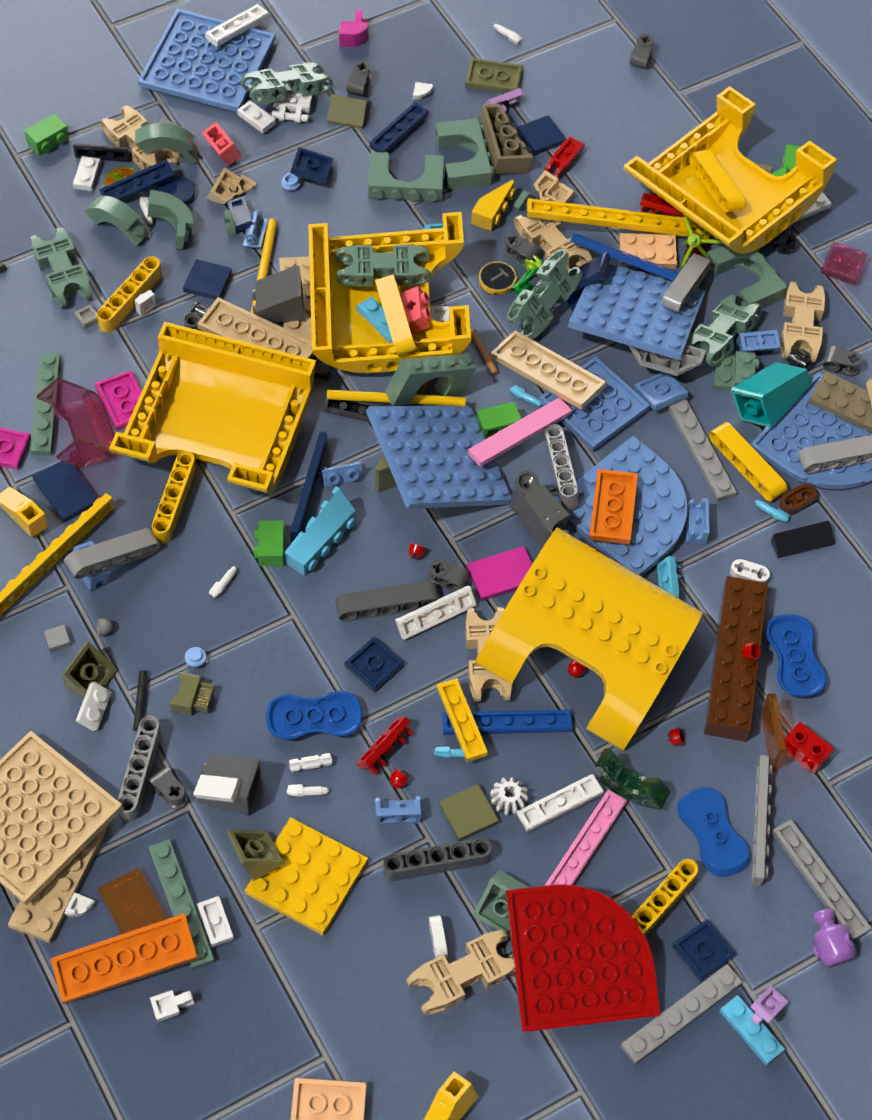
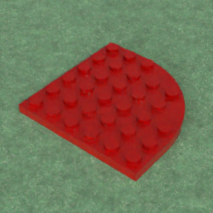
(578, 958)

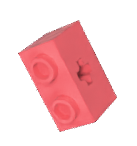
(222, 144)
(416, 309)

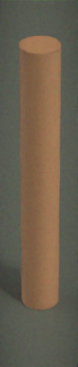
(483, 352)

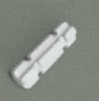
(310, 762)

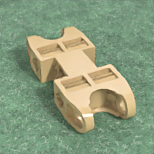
(123, 134)
(549, 237)
(804, 310)
(476, 635)
(450, 979)

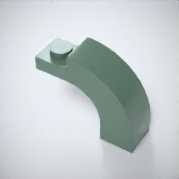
(168, 136)
(174, 211)
(119, 214)

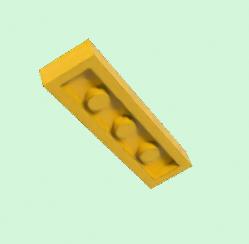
(462, 720)

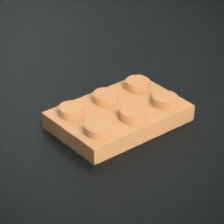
(651, 247)
(328, 1100)

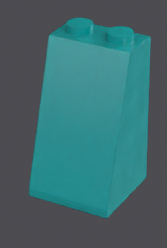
(770, 393)

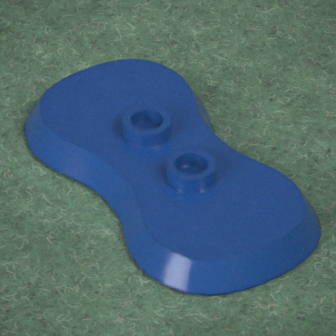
(798, 668)
(295, 716)
(721, 847)

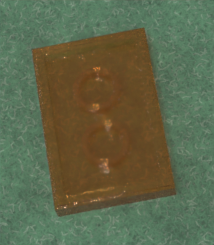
(773, 731)
(131, 902)

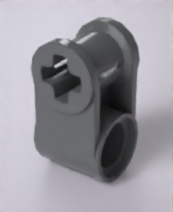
(642, 51)
(359, 78)
(520, 250)
(194, 315)
(840, 361)
(449, 576)
(167, 786)

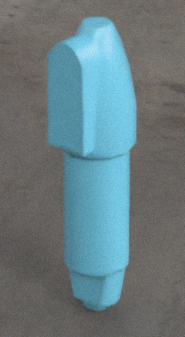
(521, 394)
(775, 513)
(447, 752)

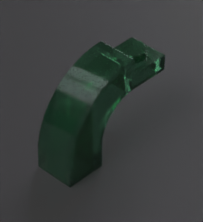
(630, 785)

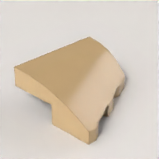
(229, 187)
(552, 189)

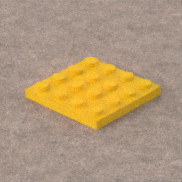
(311, 879)

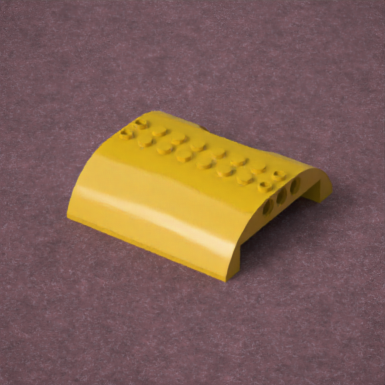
(770, 200)
(343, 335)
(222, 404)
(599, 618)

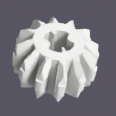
(512, 789)

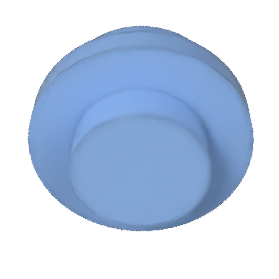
(290, 182)
(195, 657)

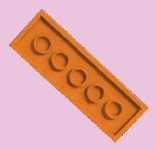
(124, 958)

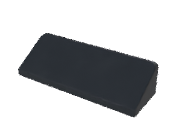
(101, 152)
(349, 409)
(803, 539)

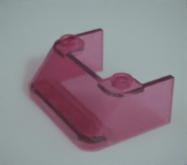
(86, 420)

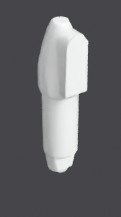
(512, 36)
(144, 207)
(220, 586)
(301, 791)

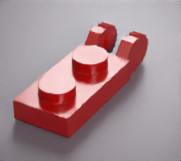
(564, 156)

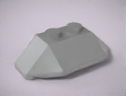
(690, 359)

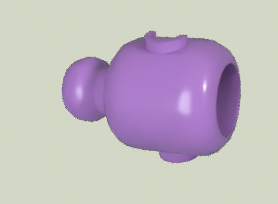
(832, 941)

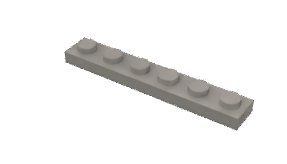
(702, 450)
(761, 829)
(820, 879)
(681, 1014)

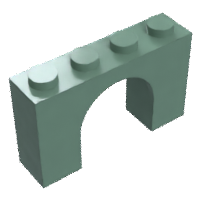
(468, 135)
(385, 186)
(766, 291)
(412, 373)

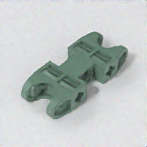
(296, 80)
(382, 265)
(64, 277)
(550, 288)
(727, 322)

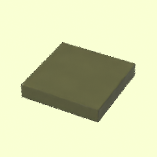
(468, 812)

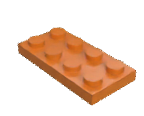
(613, 506)

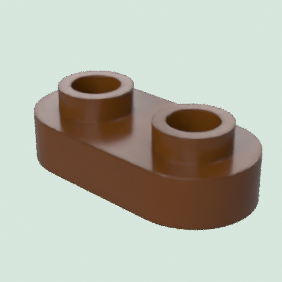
(796, 499)

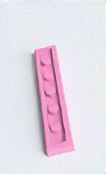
(519, 432)
(588, 840)

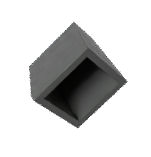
(280, 296)
(242, 768)

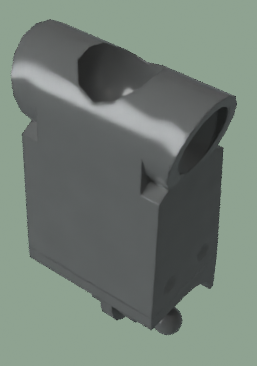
(537, 508)

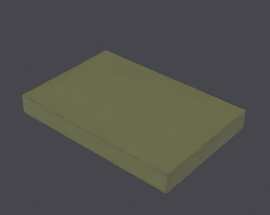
(493, 76)

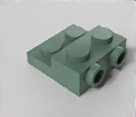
(734, 370)

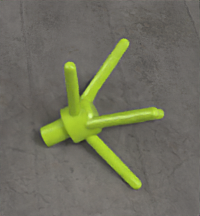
(695, 241)

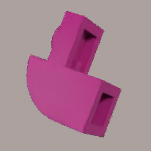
(353, 33)

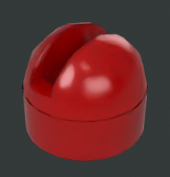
(419, 550)
(751, 651)
(576, 669)
(677, 736)
(398, 779)

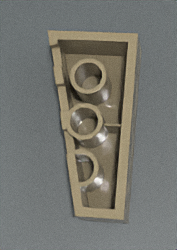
(503, 144)

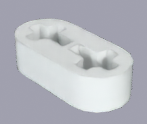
(749, 571)
(437, 936)

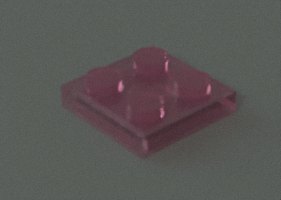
(844, 263)

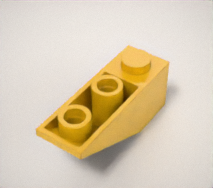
(489, 207)
(23, 511)
(452, 1099)

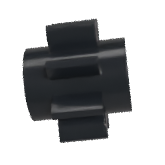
(784, 241)
(799, 358)

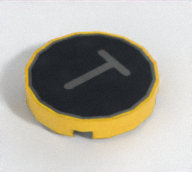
(497, 278)

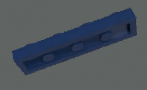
(399, 128)
(139, 181)

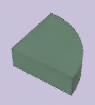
(523, 198)
(229, 223)

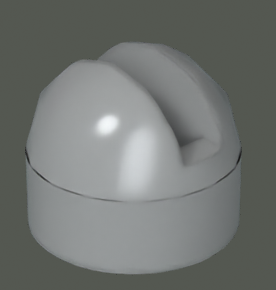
(104, 626)

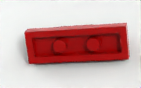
(657, 203)
(384, 744)

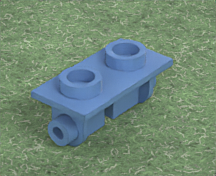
(256, 233)
(342, 474)

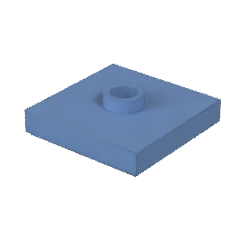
(661, 390)

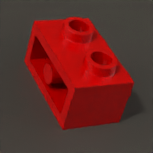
(807, 748)

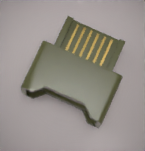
(192, 695)

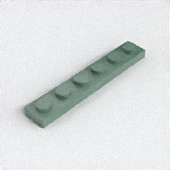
(43, 412)
(179, 898)

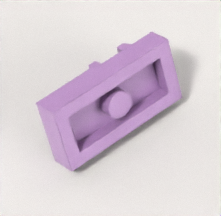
(510, 98)
(768, 1005)

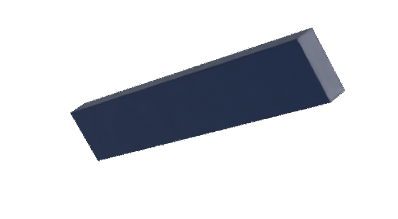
(309, 485)

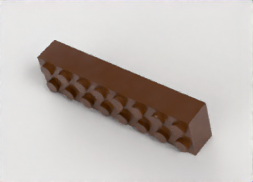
(733, 675)

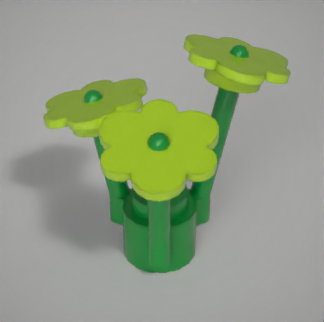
(531, 267)

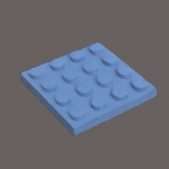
(607, 412)

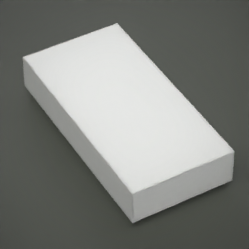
(217, 788)

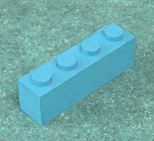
(321, 533)

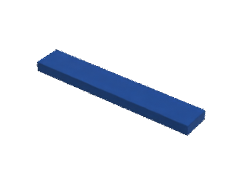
(624, 256)
(517, 722)

